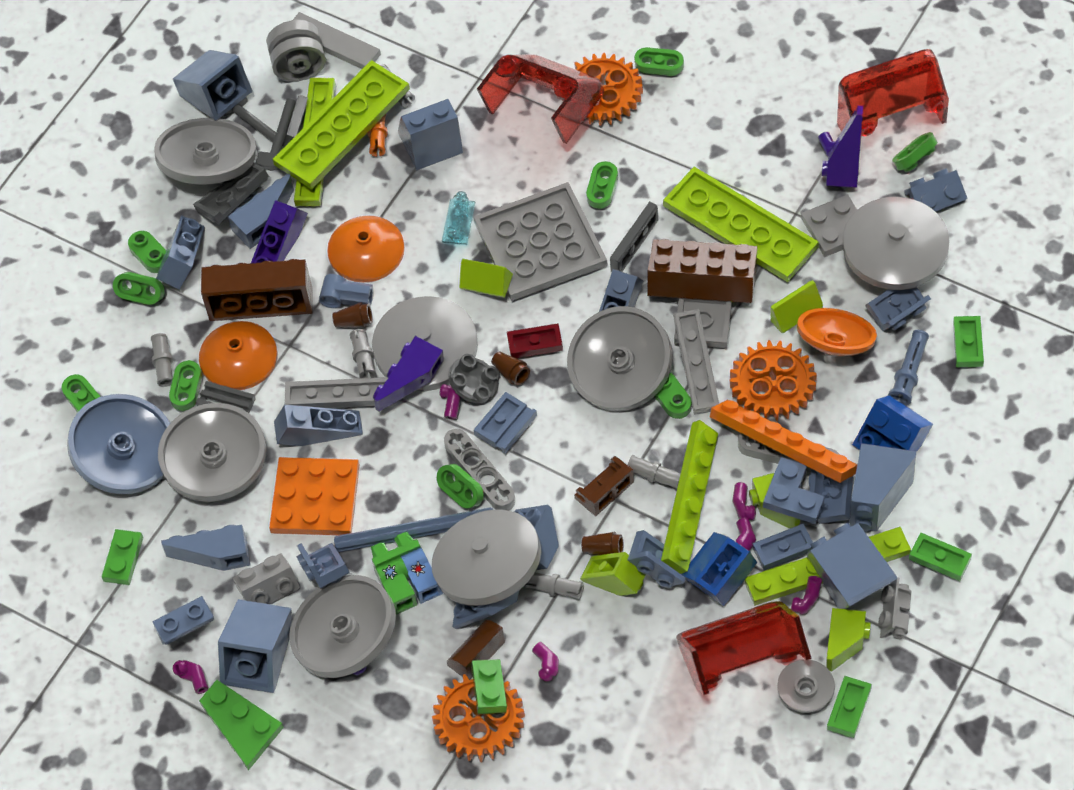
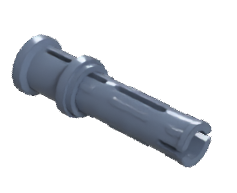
(906, 376)

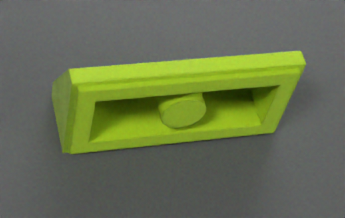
(484, 278)
(788, 310)

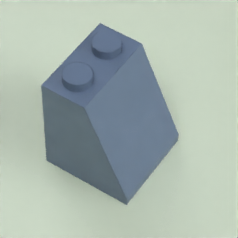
(213, 83)
(431, 134)
(880, 484)
(850, 565)
(254, 645)

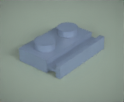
(505, 422)

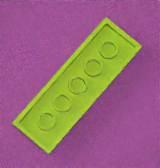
(341, 124)
(740, 221)

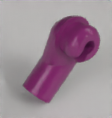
(452, 402)
(739, 502)
(746, 532)
(810, 597)
(549, 660)
(193, 673)

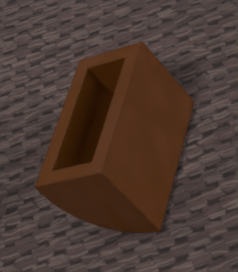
(479, 646)

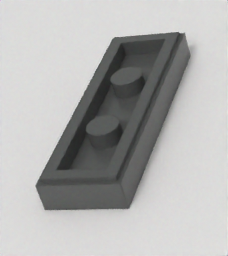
(634, 237)

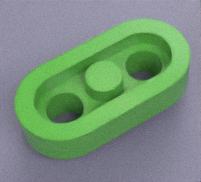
(659, 61)
(918, 148)
(600, 186)
(146, 250)
(139, 288)
(185, 388)
(671, 392)
(83, 396)
(461, 488)

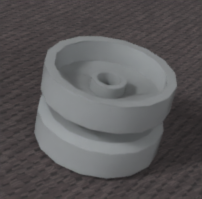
(295, 50)

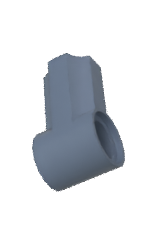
(339, 291)

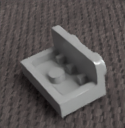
(267, 580)

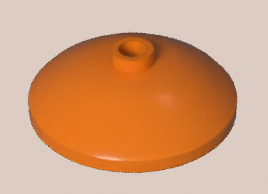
(368, 258)
(836, 331)
(238, 366)

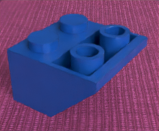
(893, 426)
(720, 567)

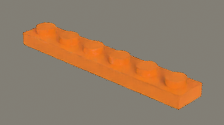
(784, 441)

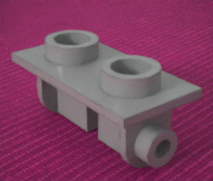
(891, 620)

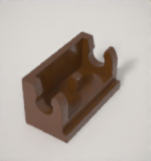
(605, 486)

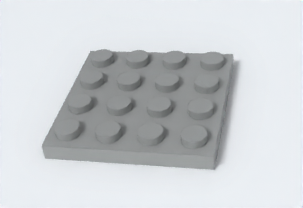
(541, 240)

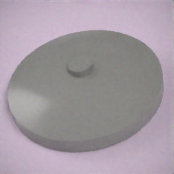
(205, 151)
(896, 243)
(432, 320)
(619, 358)
(212, 452)
(486, 557)
(342, 626)

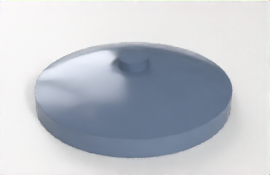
(117, 443)

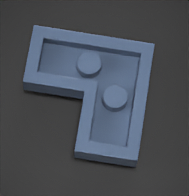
(786, 495)

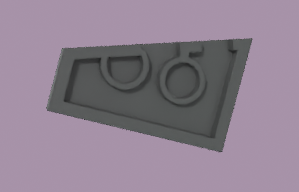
(230, 194)

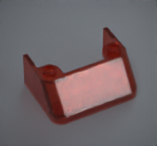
(893, 88)
(576, 89)
(741, 641)

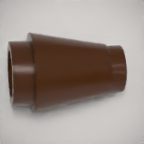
(354, 316)
(512, 369)
(603, 543)

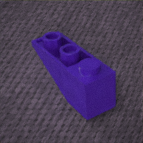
(279, 233)
(414, 370)

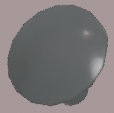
(473, 379)

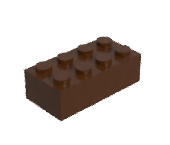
(702, 270)
(257, 290)

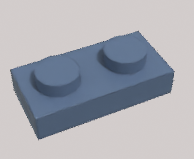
(783, 547)

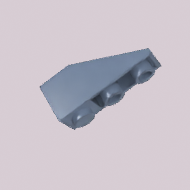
(251, 218)
(180, 252)
(621, 290)
(315, 425)
(216, 549)

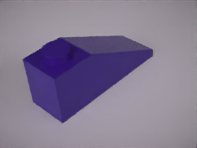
(844, 156)

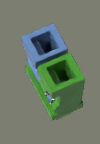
(404, 563)

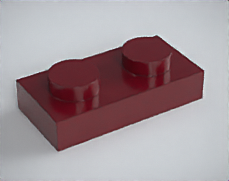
(535, 341)

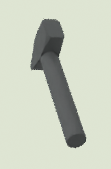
(252, 120)
(264, 159)

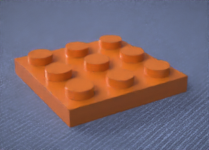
(314, 496)

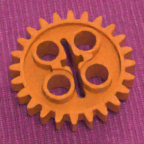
(621, 88)
(773, 380)
(460, 733)

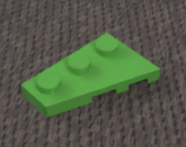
(241, 722)

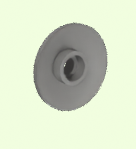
(810, 675)

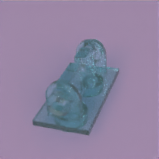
(458, 219)

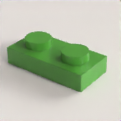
(968, 341)
(940, 556)
(122, 557)
(489, 686)
(849, 706)

